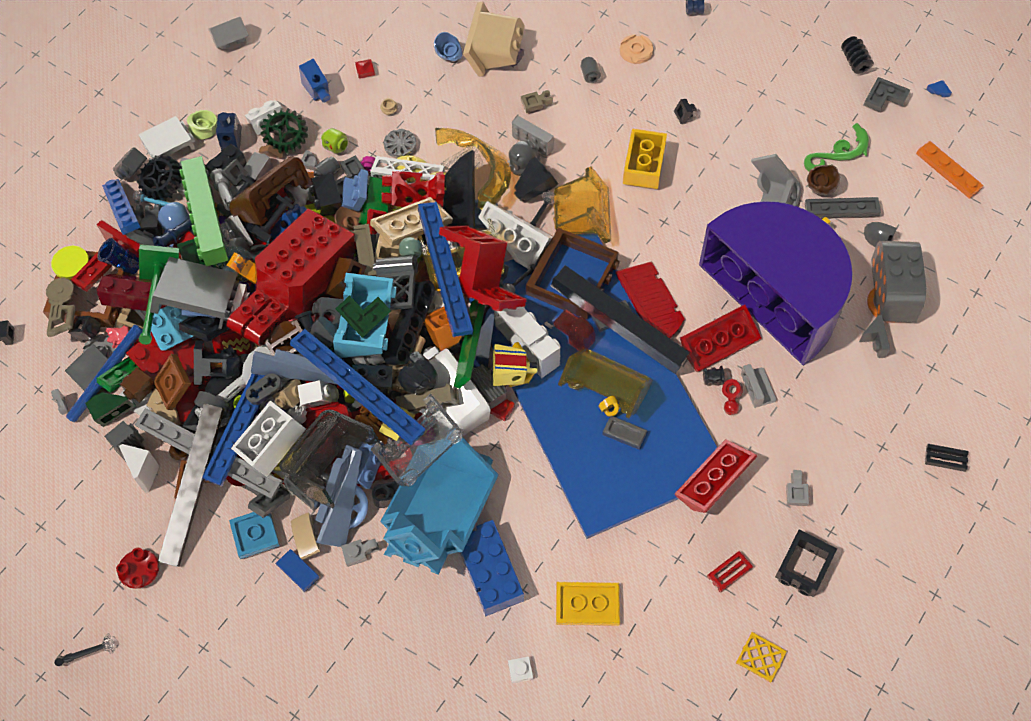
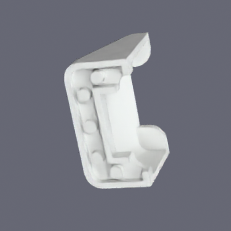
(473, 407)

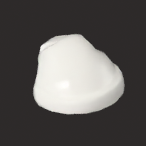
(298, 194)

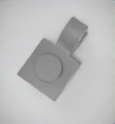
(796, 491)
(356, 551)

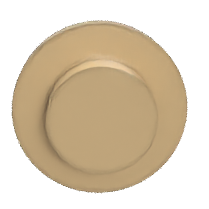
(388, 106)

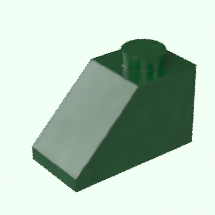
(108, 407)

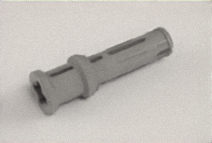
(222, 185)

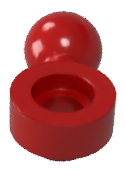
(731, 407)

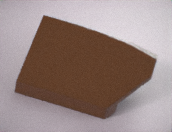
(282, 336)

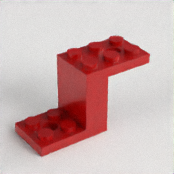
(482, 267)

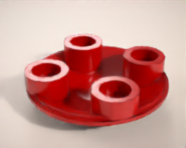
(138, 568)

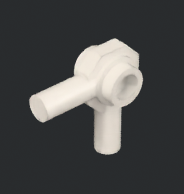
(298, 413)

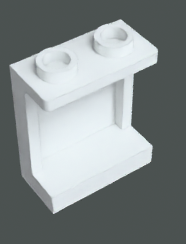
(167, 138)

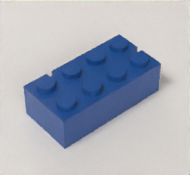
(491, 570)

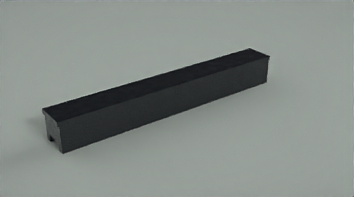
(619, 319)

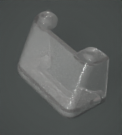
(409, 461)

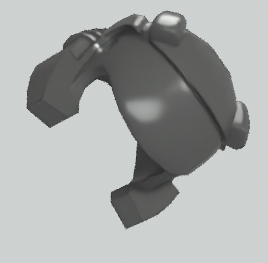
(520, 155)

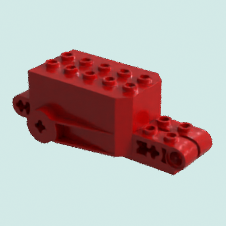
(292, 274)

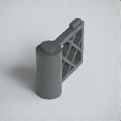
(399, 269)

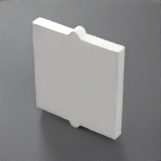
(239, 230)

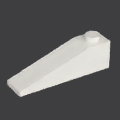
(524, 240)

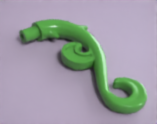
(838, 147)

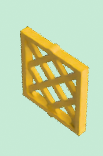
(755, 670)

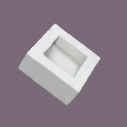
(520, 670)

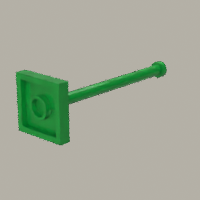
(151, 266)

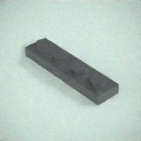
(844, 207)

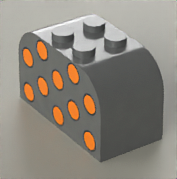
(899, 280)

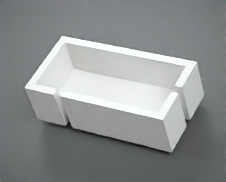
(522, 328)

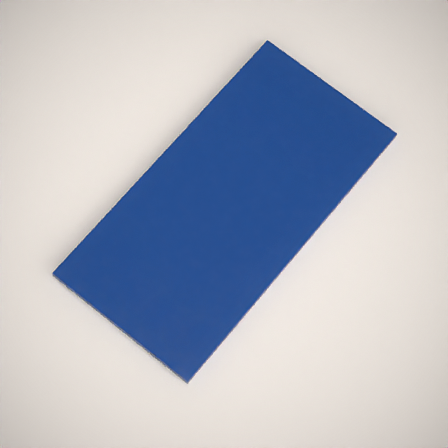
(598, 474)

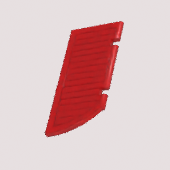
(651, 298)

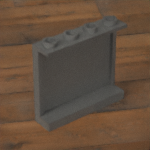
(196, 289)

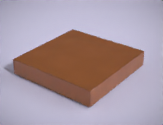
(172, 382)

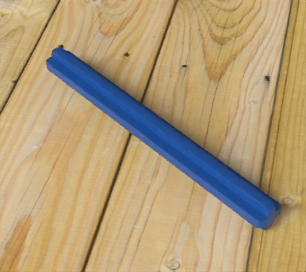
(115, 358)

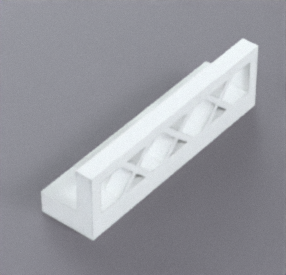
(392, 163)

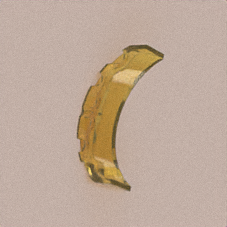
(500, 170)

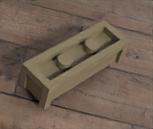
(364, 248)
(414, 402)

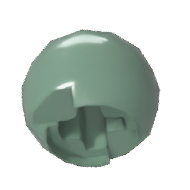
(410, 246)

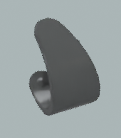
(207, 398)

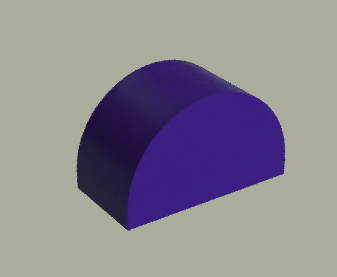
(783, 269)

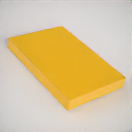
(587, 603)

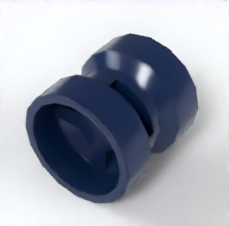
(694, 6)

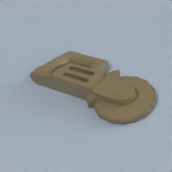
(59, 295)

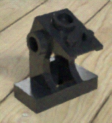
(202, 359)

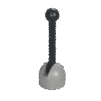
(511, 287)

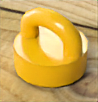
(609, 403)

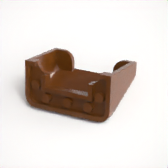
(252, 202)

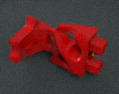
(401, 189)

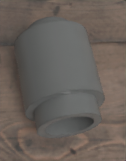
(590, 69)
(327, 166)

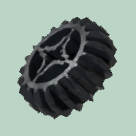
(155, 175)

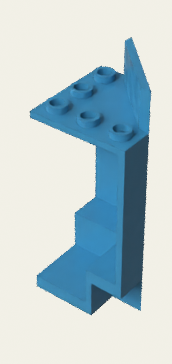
(439, 508)

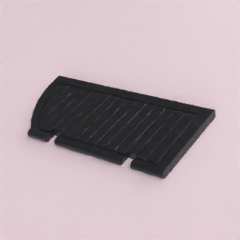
(460, 192)

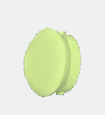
(202, 124)

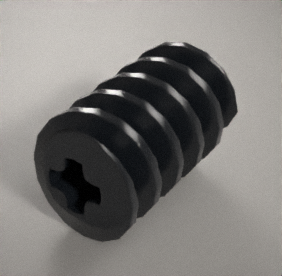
(857, 55)

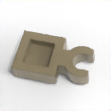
(535, 102)

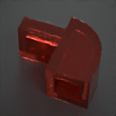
(578, 329)

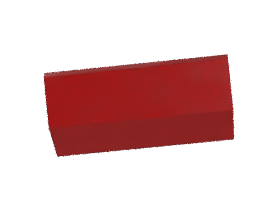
(720, 338)
(715, 476)

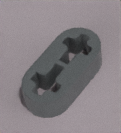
(265, 392)

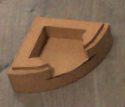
(269, 151)

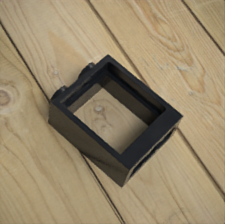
(814, 546)

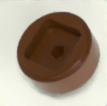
(177, 454)

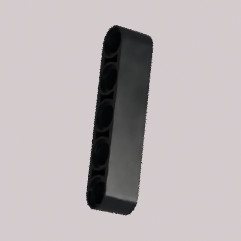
(409, 325)

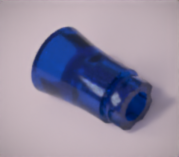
(116, 255)

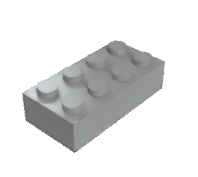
(524, 131)

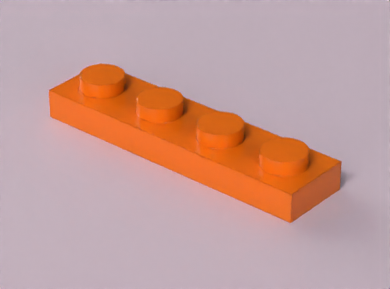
(949, 169)

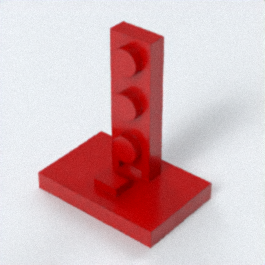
(94, 269)

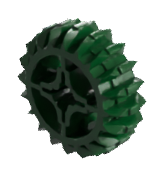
(271, 127)

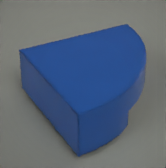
(939, 88)

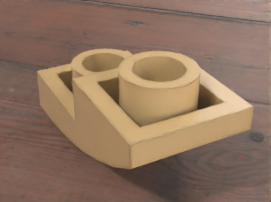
(304, 536)

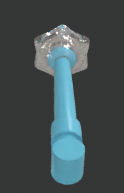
(140, 197)

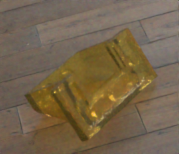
(583, 206)

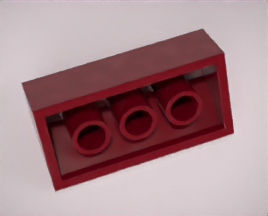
(124, 292)

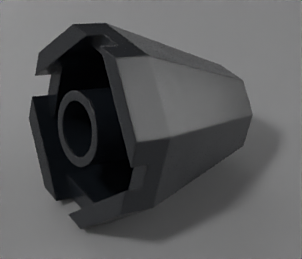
(534, 181)

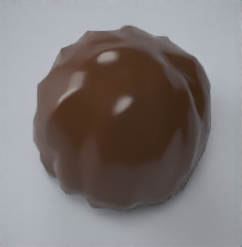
(823, 179)

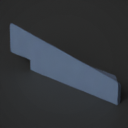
(287, 366)
(341, 489)

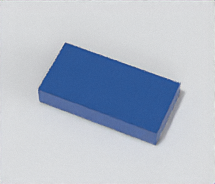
(297, 570)

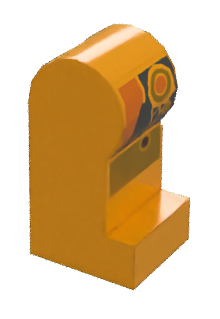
(243, 267)

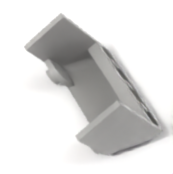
(776, 180)

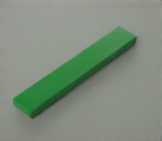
(469, 345)

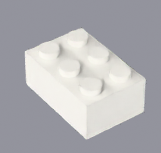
(268, 438)

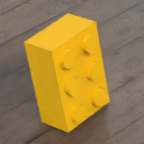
(644, 158)

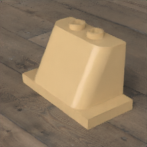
(492, 40)

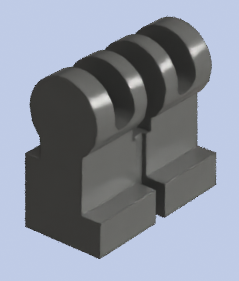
(150, 221)

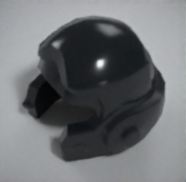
(418, 375)

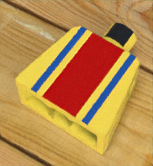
(511, 366)

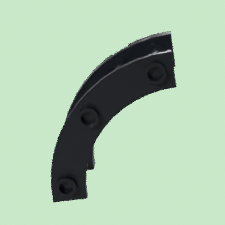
(258, 231)

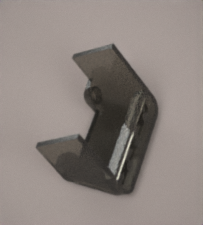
(318, 449)

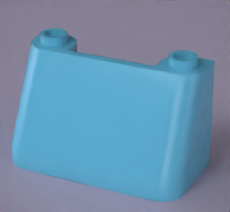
(364, 290)

